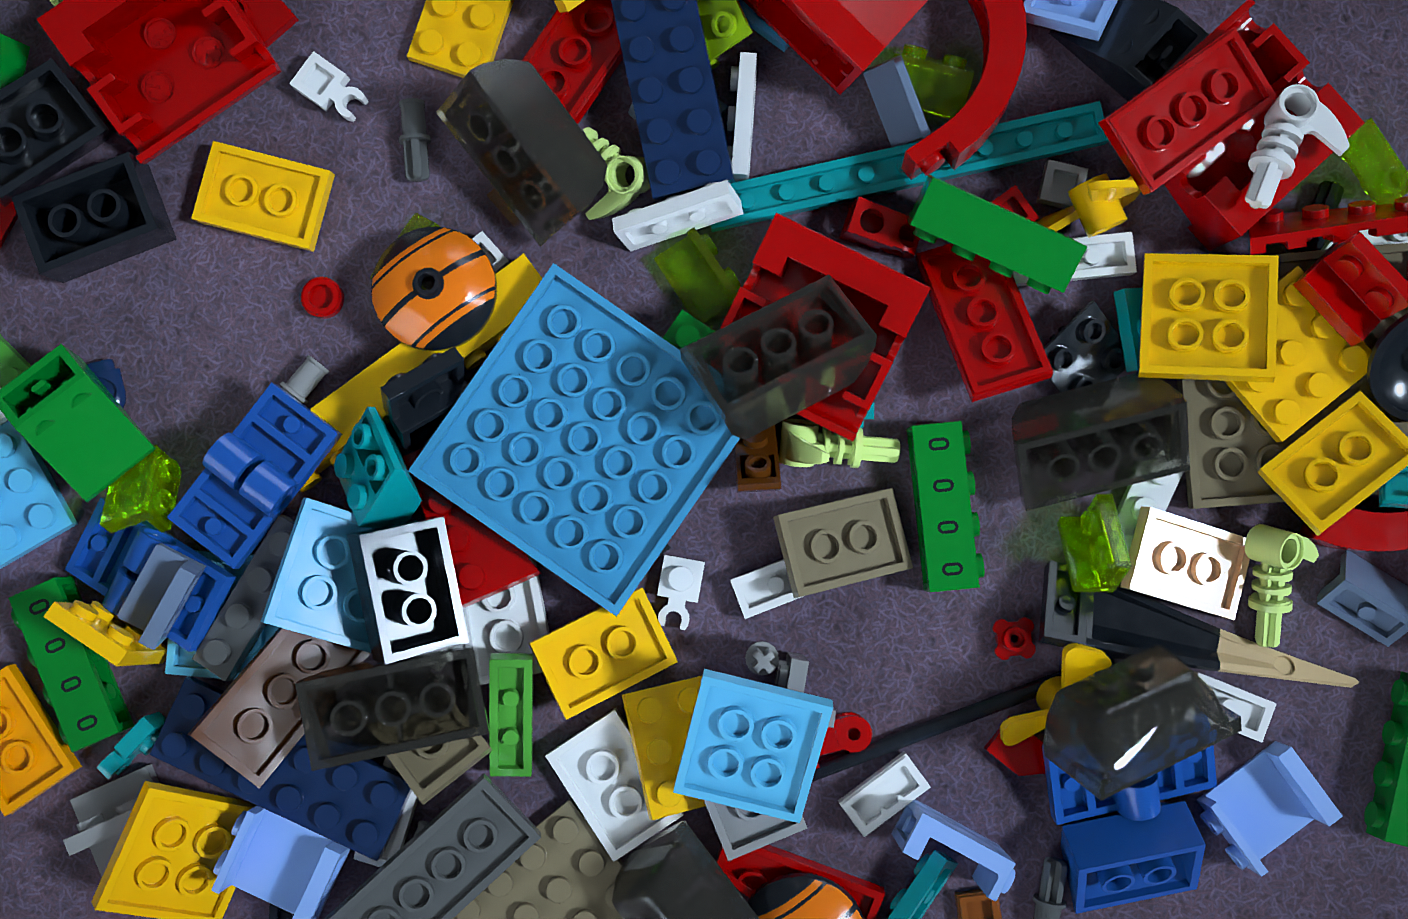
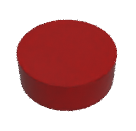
(322, 297)

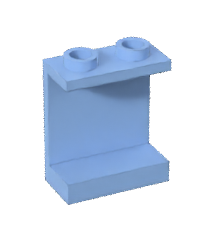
(1265, 805)
(280, 863)

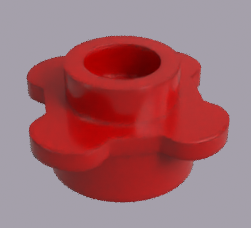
(1004, 631)

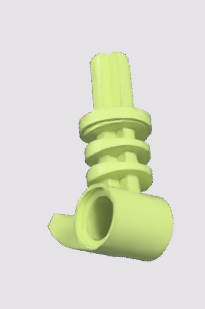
(619, 192)
(805, 446)
(1279, 554)

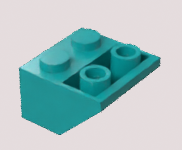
(376, 475)

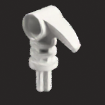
(1284, 135)

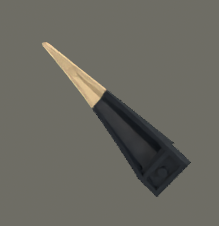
(1130, 623)

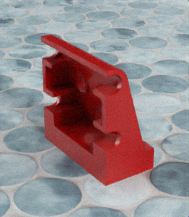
(837, 35)
(161, 62)
(1216, 183)
(886, 299)

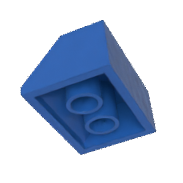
(1132, 860)

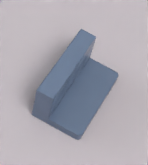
(896, 101)
(160, 593)
(1367, 599)

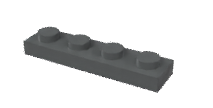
(239, 620)

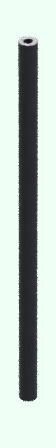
(932, 727)

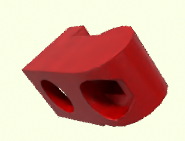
(879, 228)
(849, 733)

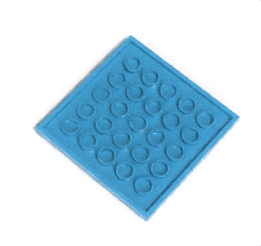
(579, 441)

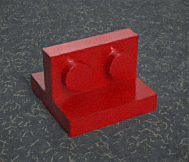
(1354, 288)

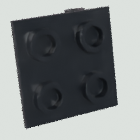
(1085, 351)

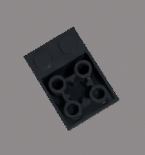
(1136, 44)

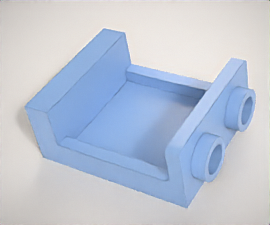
(921, 822)

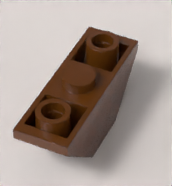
(757, 463)

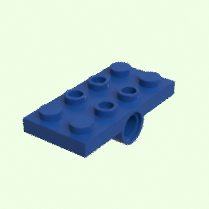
(253, 475)
(116, 559)
(1139, 802)

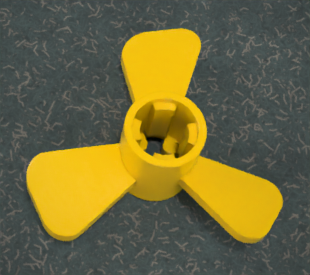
(1097, 205)
(1077, 663)

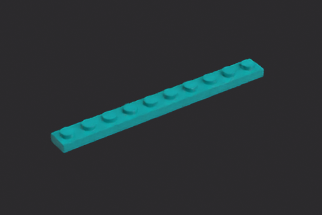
(882, 173)

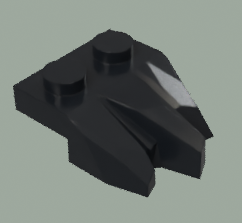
(423, 397)

